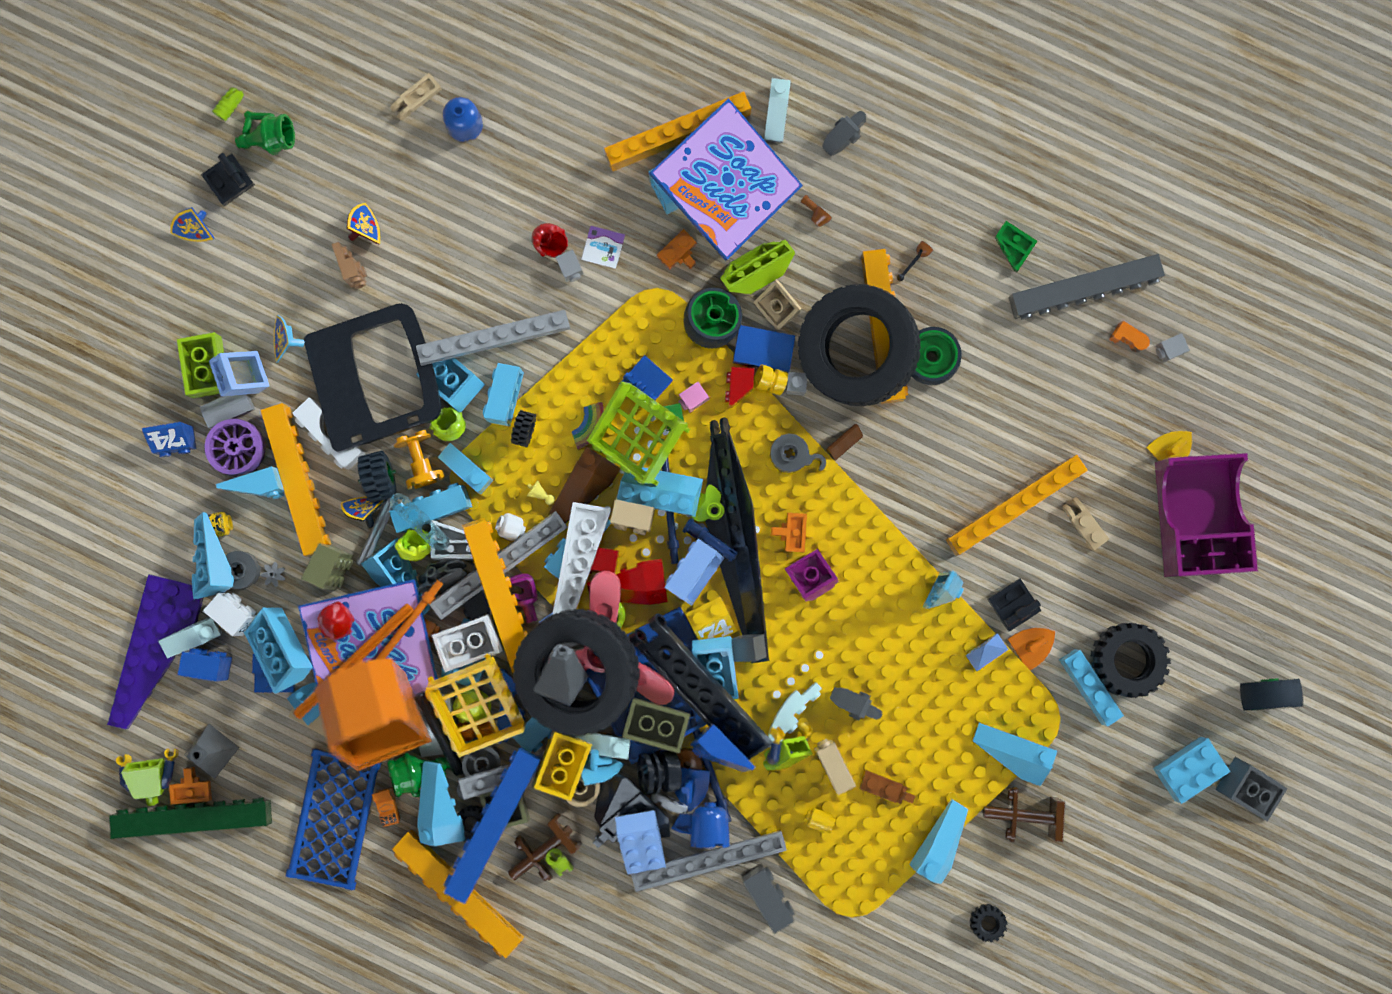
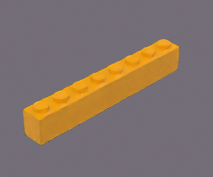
(666, 135)
(876, 274)
(295, 478)
(1016, 505)
(495, 586)
(476, 911)

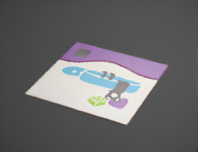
(603, 247)

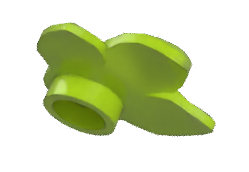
(707, 503)

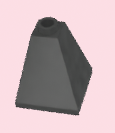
(562, 676)
(211, 751)

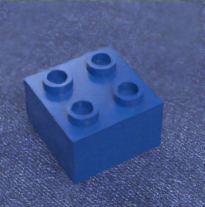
(203, 665)

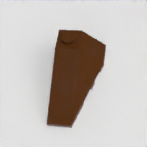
(587, 480)

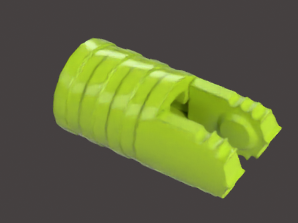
(228, 104)
(560, 865)

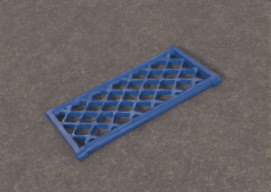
(299, 839)

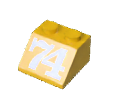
(711, 620)

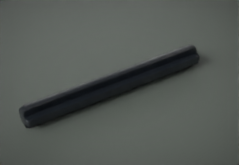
(436, 728)

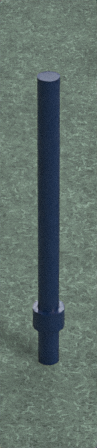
(673, 543)
(720, 800)

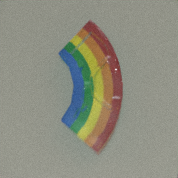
(591, 417)

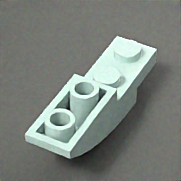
(794, 704)

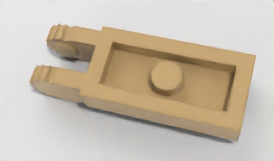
(416, 96)
(1086, 525)

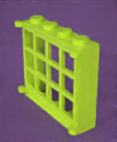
(654, 409)

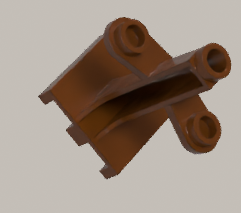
(1053, 817)
(561, 836)

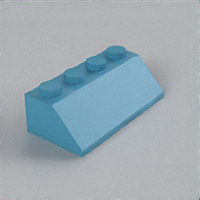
(672, 494)
(277, 649)

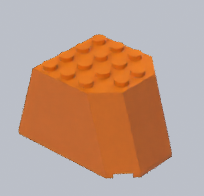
(370, 713)

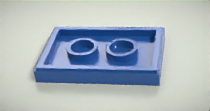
(764, 347)

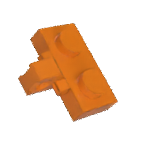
(678, 251)
(792, 532)
(190, 789)

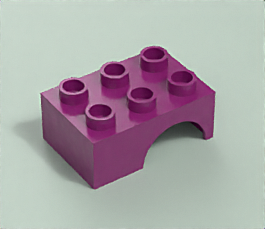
(1204, 516)

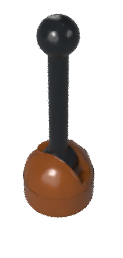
(922, 250)

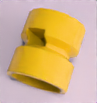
(772, 380)

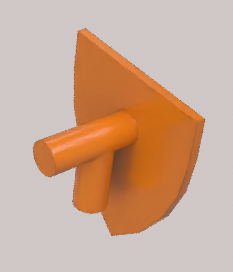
(1032, 645)

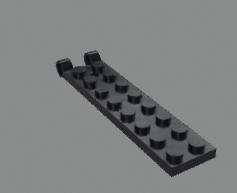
(699, 687)

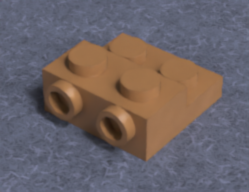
(351, 270)

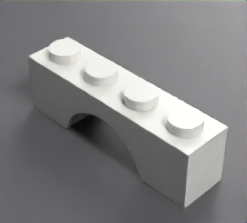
(311, 416)

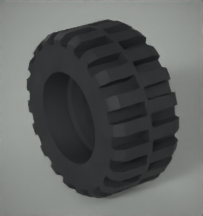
(1155, 665)

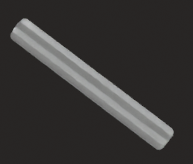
(375, 533)

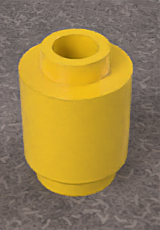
(819, 820)

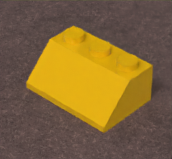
(561, 765)

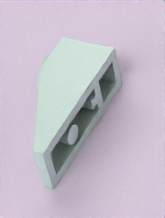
(777, 110)
(190, 637)
(608, 745)

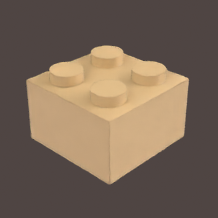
(632, 516)

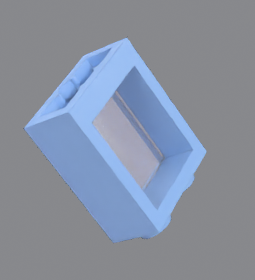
(239, 373)

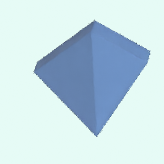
(986, 652)

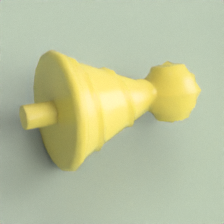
(538, 492)

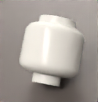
(510, 526)

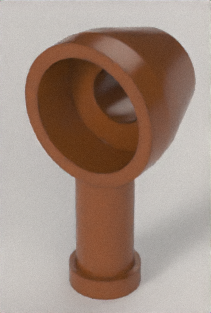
(820, 216)

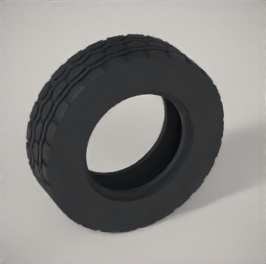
(828, 315)
(611, 647)

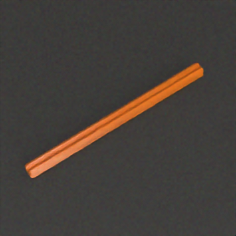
(360, 654)

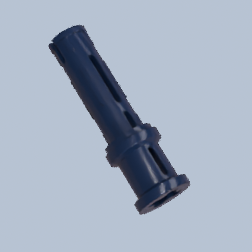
(703, 534)

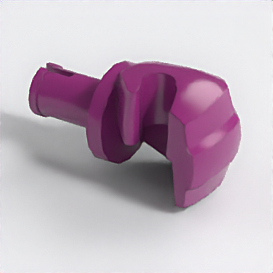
(527, 596)

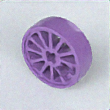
(258, 446)

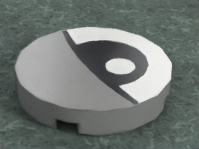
(669, 803)

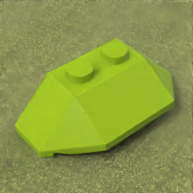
(758, 267)

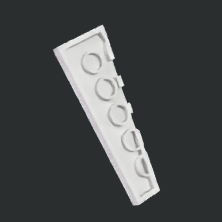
(582, 542)

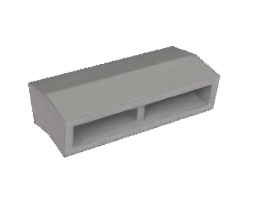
(226, 408)

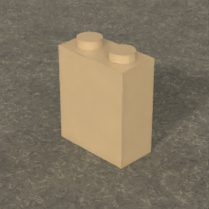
(834, 766)

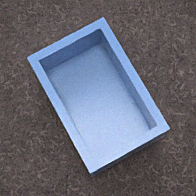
(694, 571)
(640, 842)

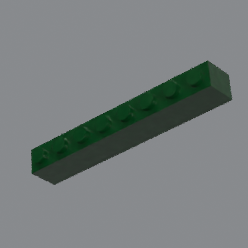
(190, 819)

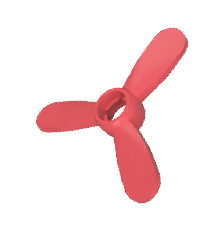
(606, 601)

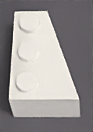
(457, 548)

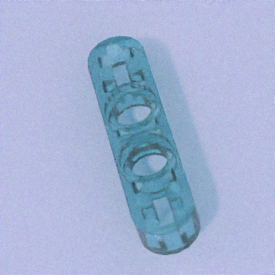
(421, 519)

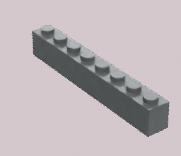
(1086, 286)

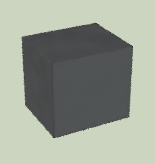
(749, 648)

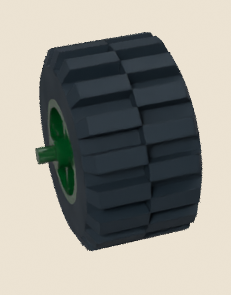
(376, 476)

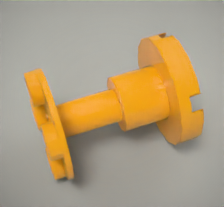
(420, 467)

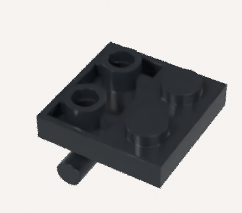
(227, 179)
(1014, 604)

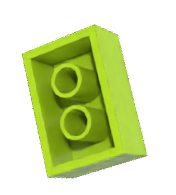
(195, 365)

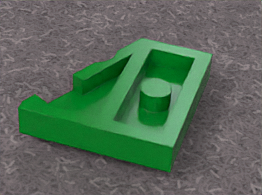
(1014, 244)

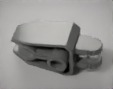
(845, 132)
(446, 571)
(856, 704)

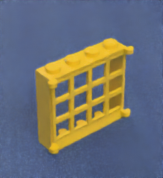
(502, 692)

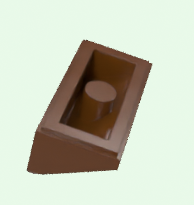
(845, 442)

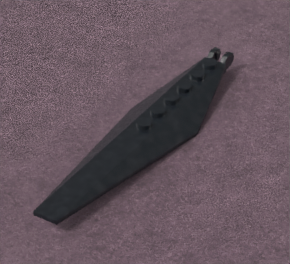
(737, 531)

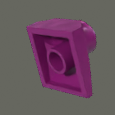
(812, 576)

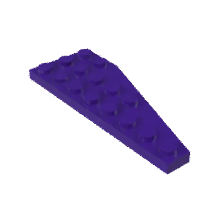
(163, 610)

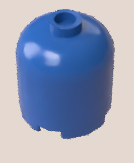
(462, 119)
(709, 827)

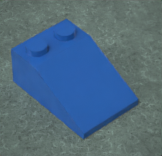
(716, 747)

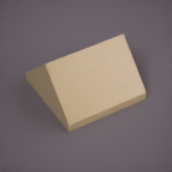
(777, 305)

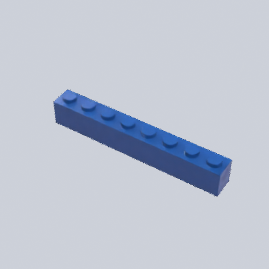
(492, 825)

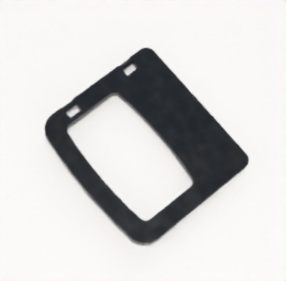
(340, 387)

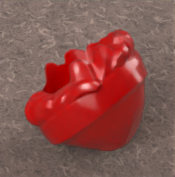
(549, 240)
(335, 621)

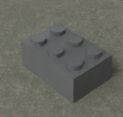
(769, 898)

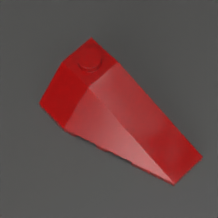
(642, 584)

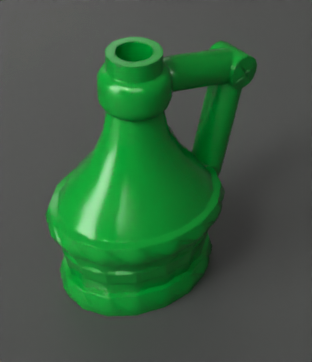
(271, 134)
(407, 773)

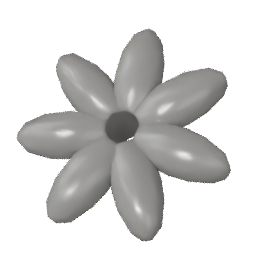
(276, 574)

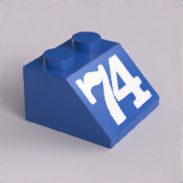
(170, 438)

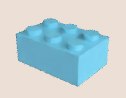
(1191, 770)

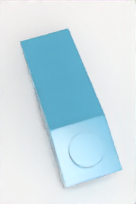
(465, 468)

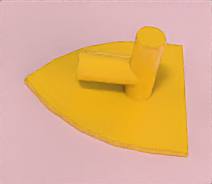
(1171, 445)

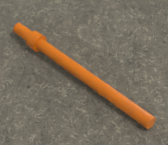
(427, 598)

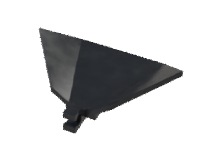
(622, 798)

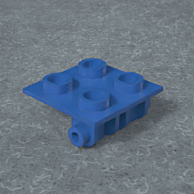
(648, 378)

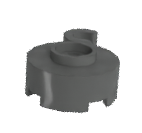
(794, 463)
(250, 568)
(470, 767)

